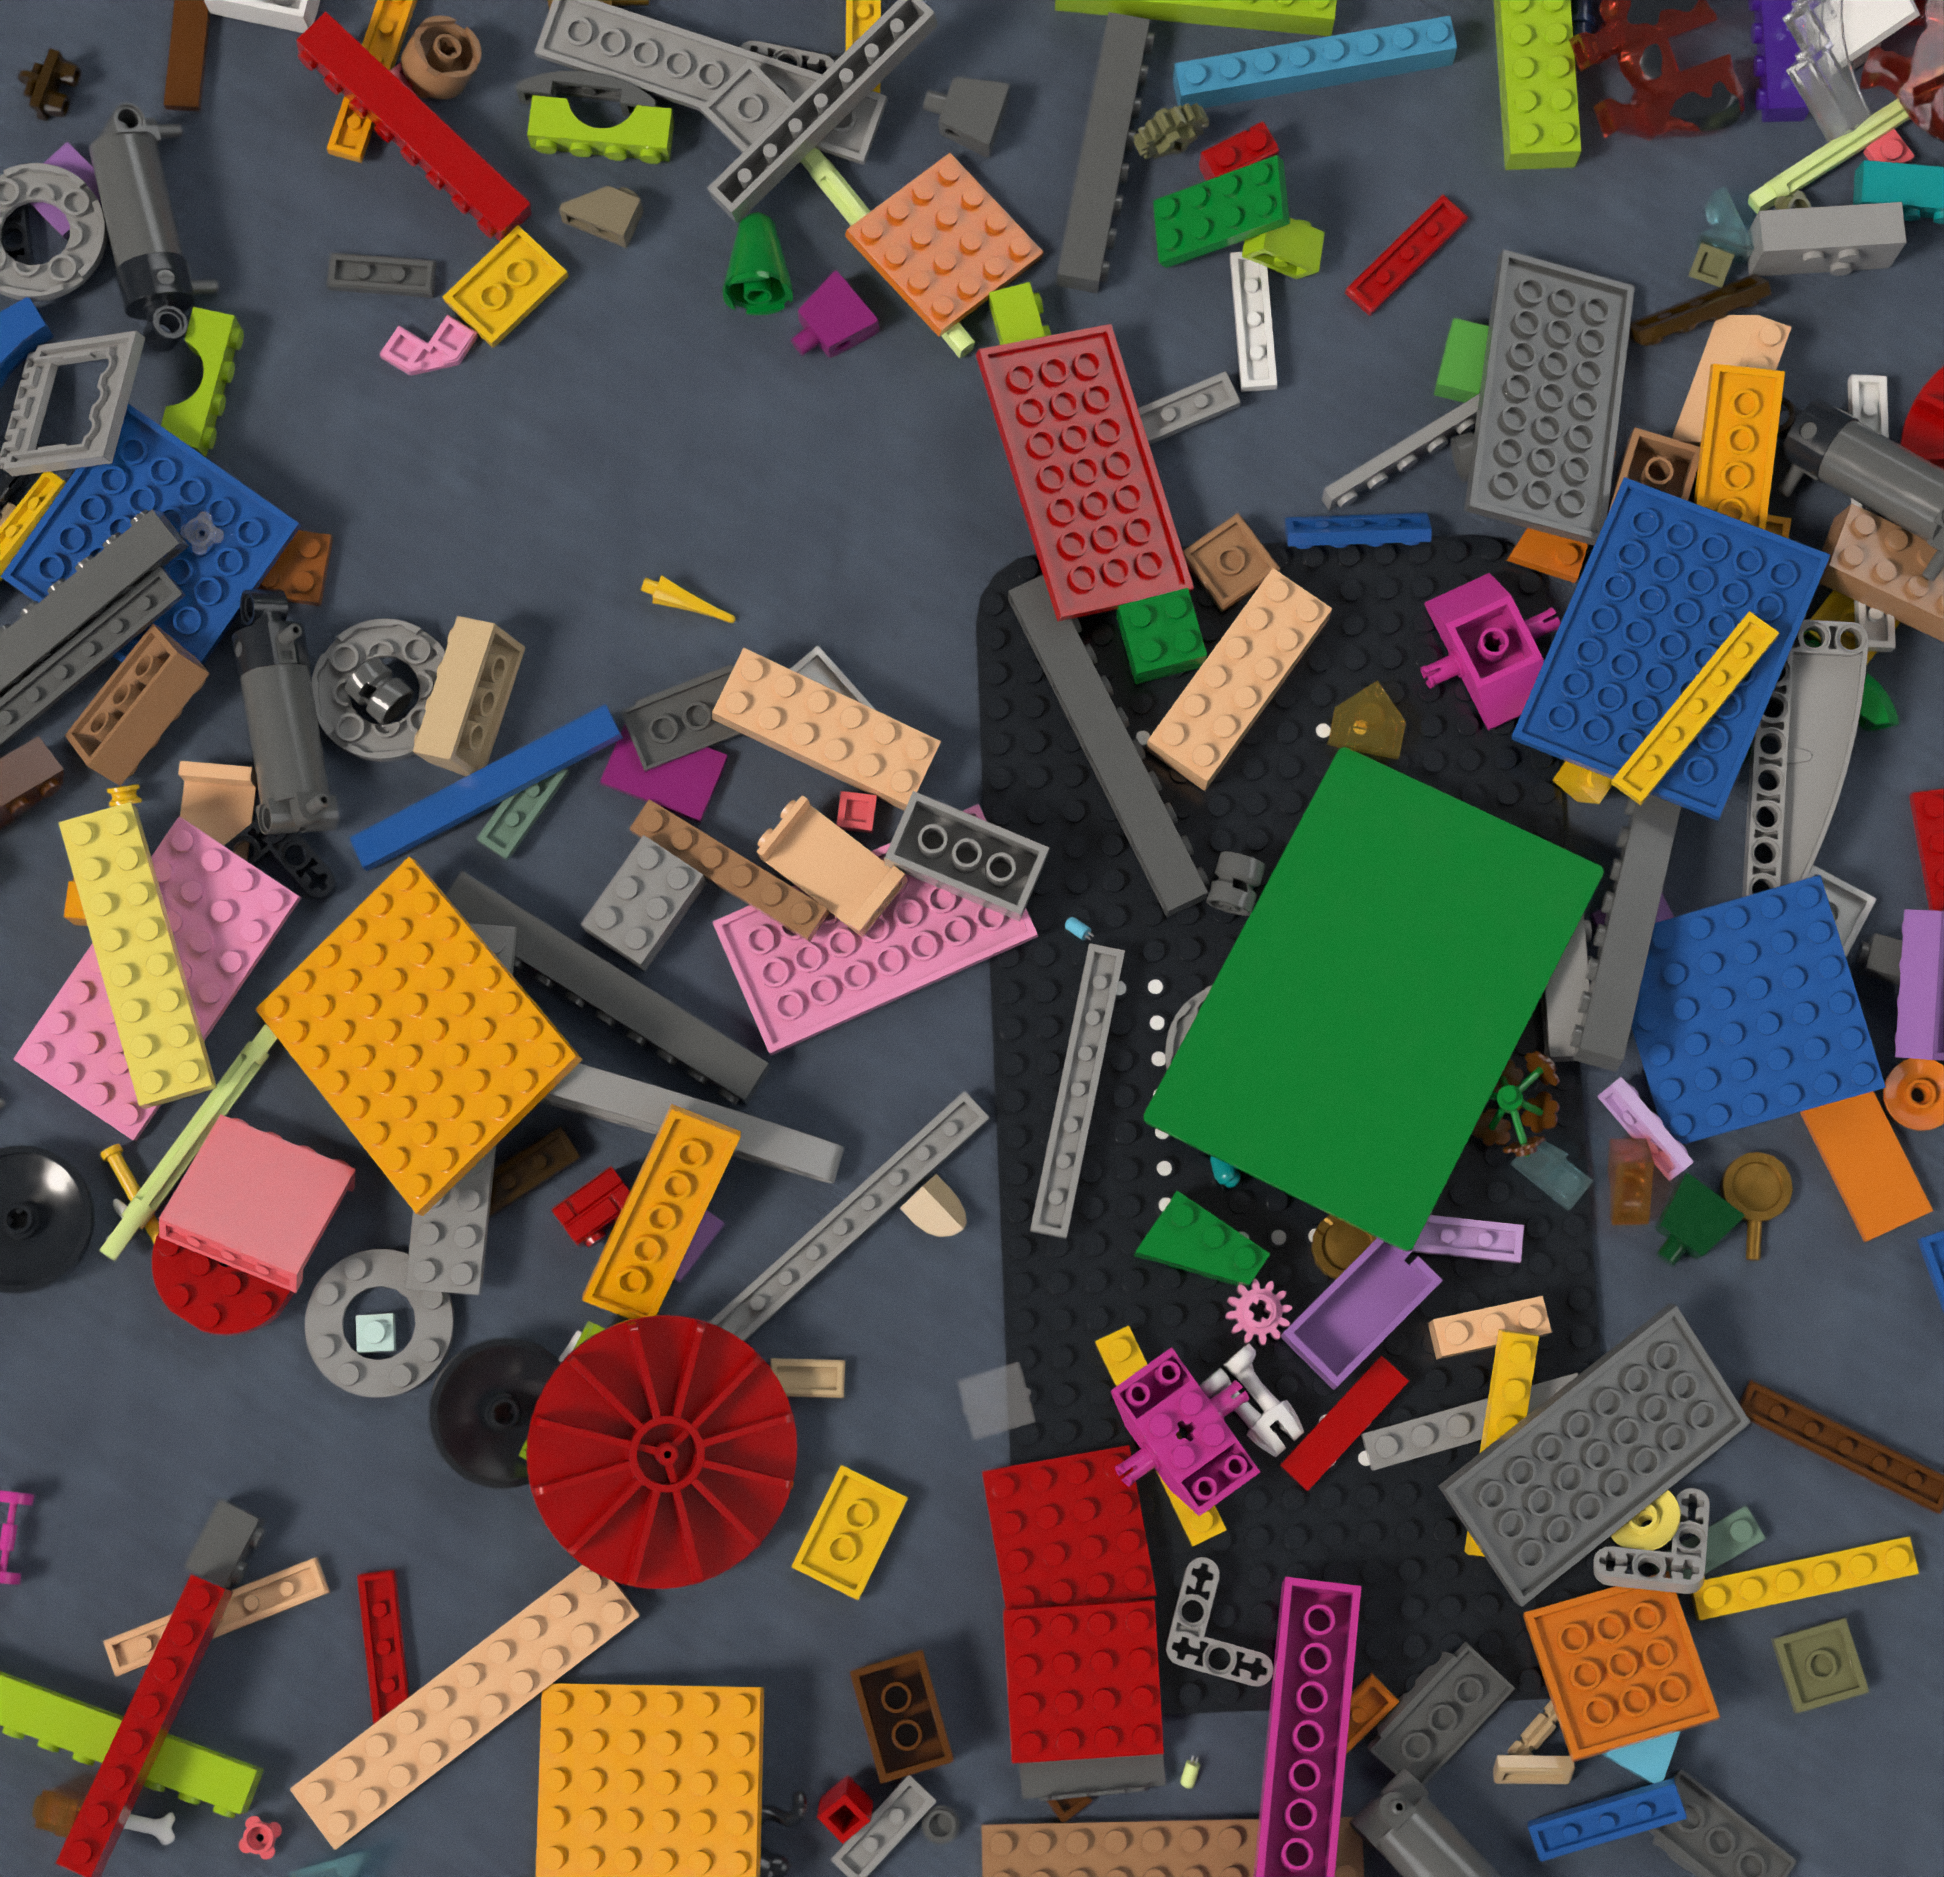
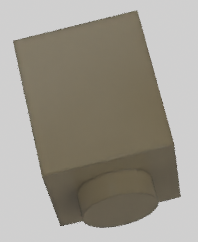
(605, 214)

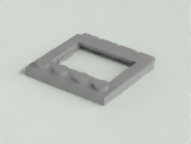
(107, 414)

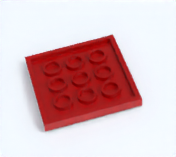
(1068, 1531)
(1083, 1681)

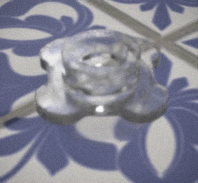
(194, 526)

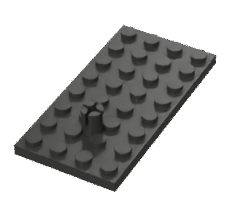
(1549, 398)
(1595, 1454)

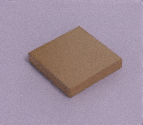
(1229, 562)

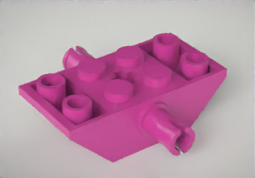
(1482, 614)
(1195, 1468)

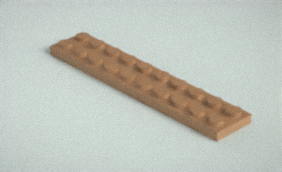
(1139, 1849)

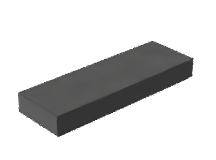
(381, 275)

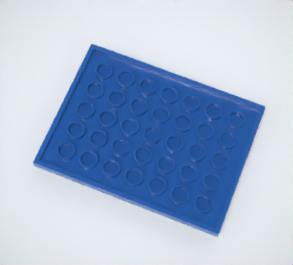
(1645, 622)

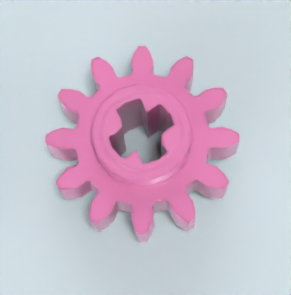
(1245, 1316)

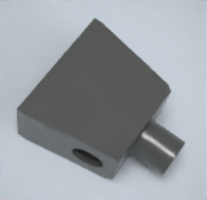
(970, 112)

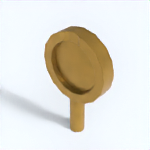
(1760, 1190)
(1338, 1245)

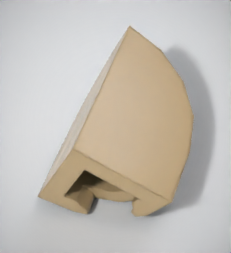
(936, 1209)

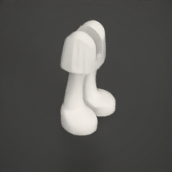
(1259, 1424)

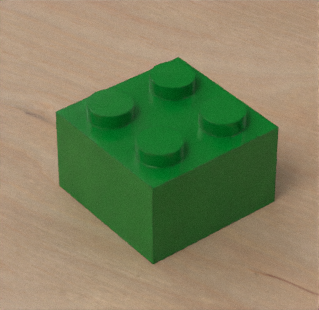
(1161, 635)

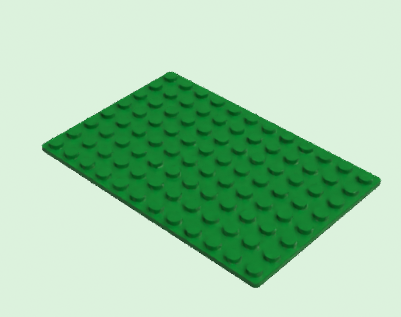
(1374, 998)

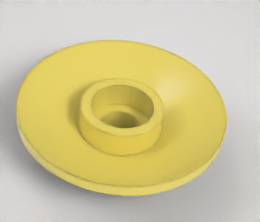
(1665, 1519)

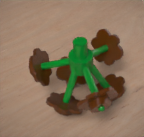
(1538, 1112)

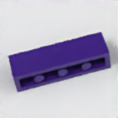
(1775, 53)

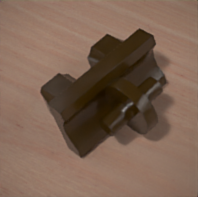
(44, 83)

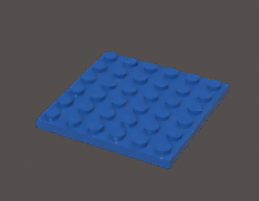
(171, 477)
(1751, 1014)

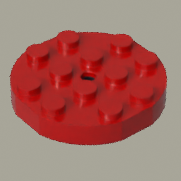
(212, 1293)

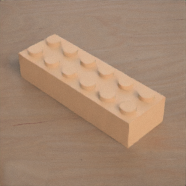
(1238, 679)
(825, 729)

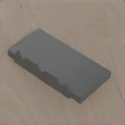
(678, 720)
(1439, 1713)
(1091, 1777)
(1717, 1839)

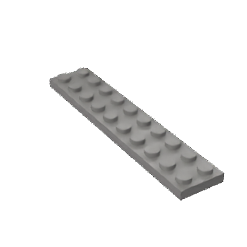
(683, 65)
(452, 1236)

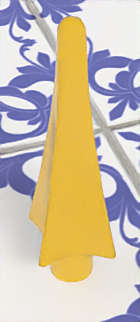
(672, 595)

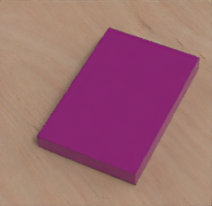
(678, 786)

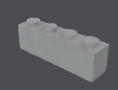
(1563, 995)

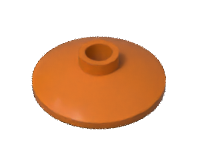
(1911, 1075)

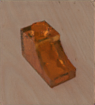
(1630, 1181)
(57, 1810)

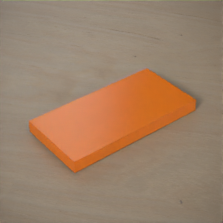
(1867, 1164)

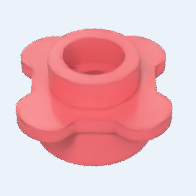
(250, 1843)

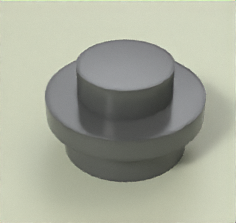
(940, 1824)

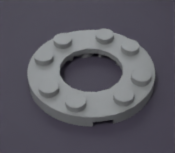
(87, 231)
(344, 656)
(363, 1375)

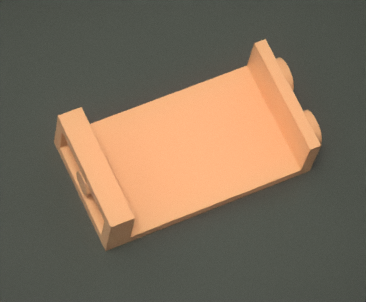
(219, 800)
(830, 866)

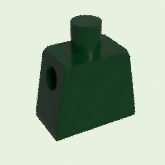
(1693, 1220)

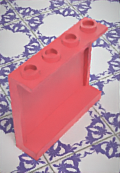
(256, 1202)

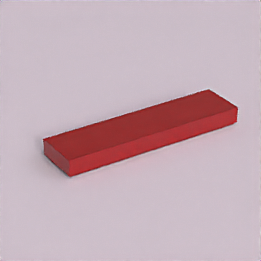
(1406, 255)
(1344, 1423)
(383, 1641)

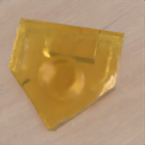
(1368, 723)

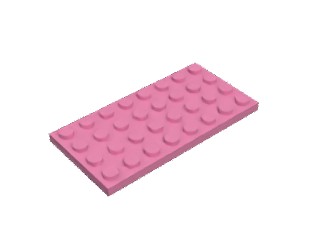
(222, 925)
(838, 975)

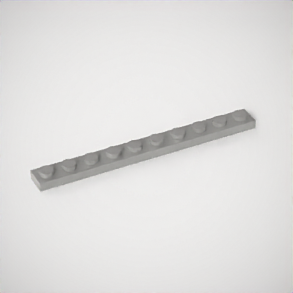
(852, 1218)

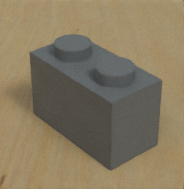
(226, 1544)

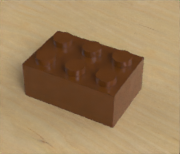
(901, 1716)

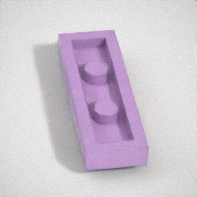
(1637, 1119)
(1471, 1239)

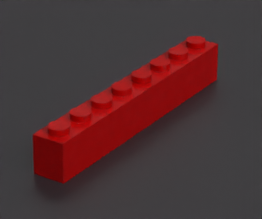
(412, 127)
(144, 1728)

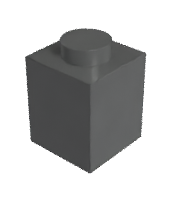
(1880, 958)

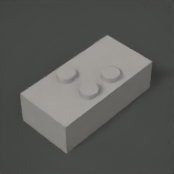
(1826, 239)
(966, 856)

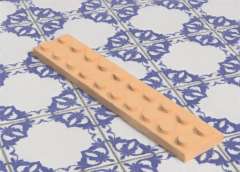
(463, 1703)

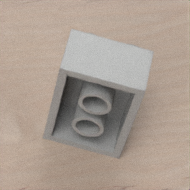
(644, 903)

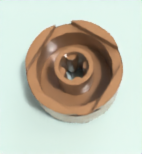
(440, 58)

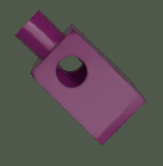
(834, 319)

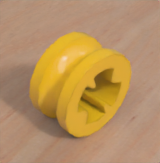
(124, 794)

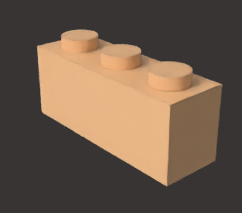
(1480, 1327)

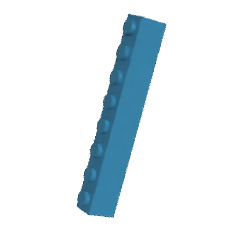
(1315, 63)

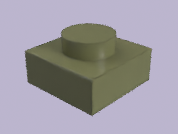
(1711, 264)

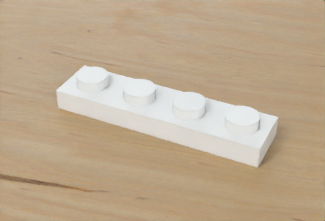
(1253, 324)

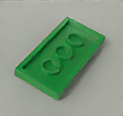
(1221, 211)

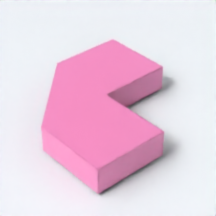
(444, 349)

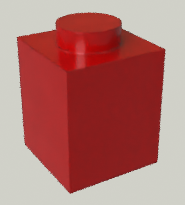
(845, 1809)

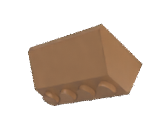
(136, 705)

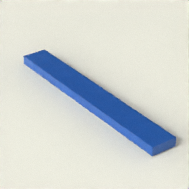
(486, 787)

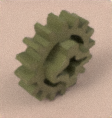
(1171, 131)

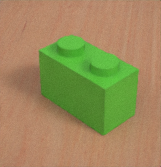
(1462, 361)

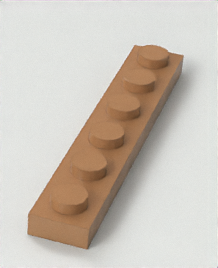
(731, 871)

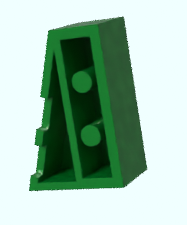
(1202, 1244)

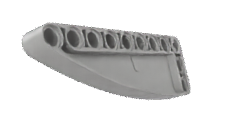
(1815, 741)
(645, 1107)

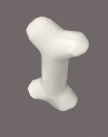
(158, 1827)

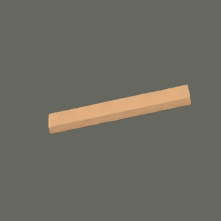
(246, 1606)

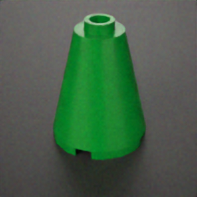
(757, 269)

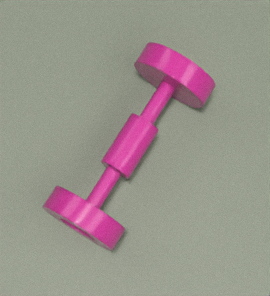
(9, 1532)

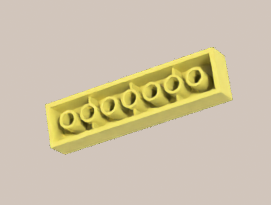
(137, 955)

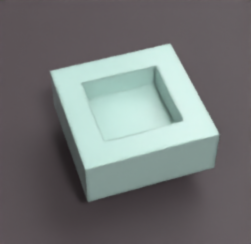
(375, 1333)

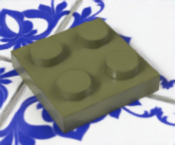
(1820, 1665)

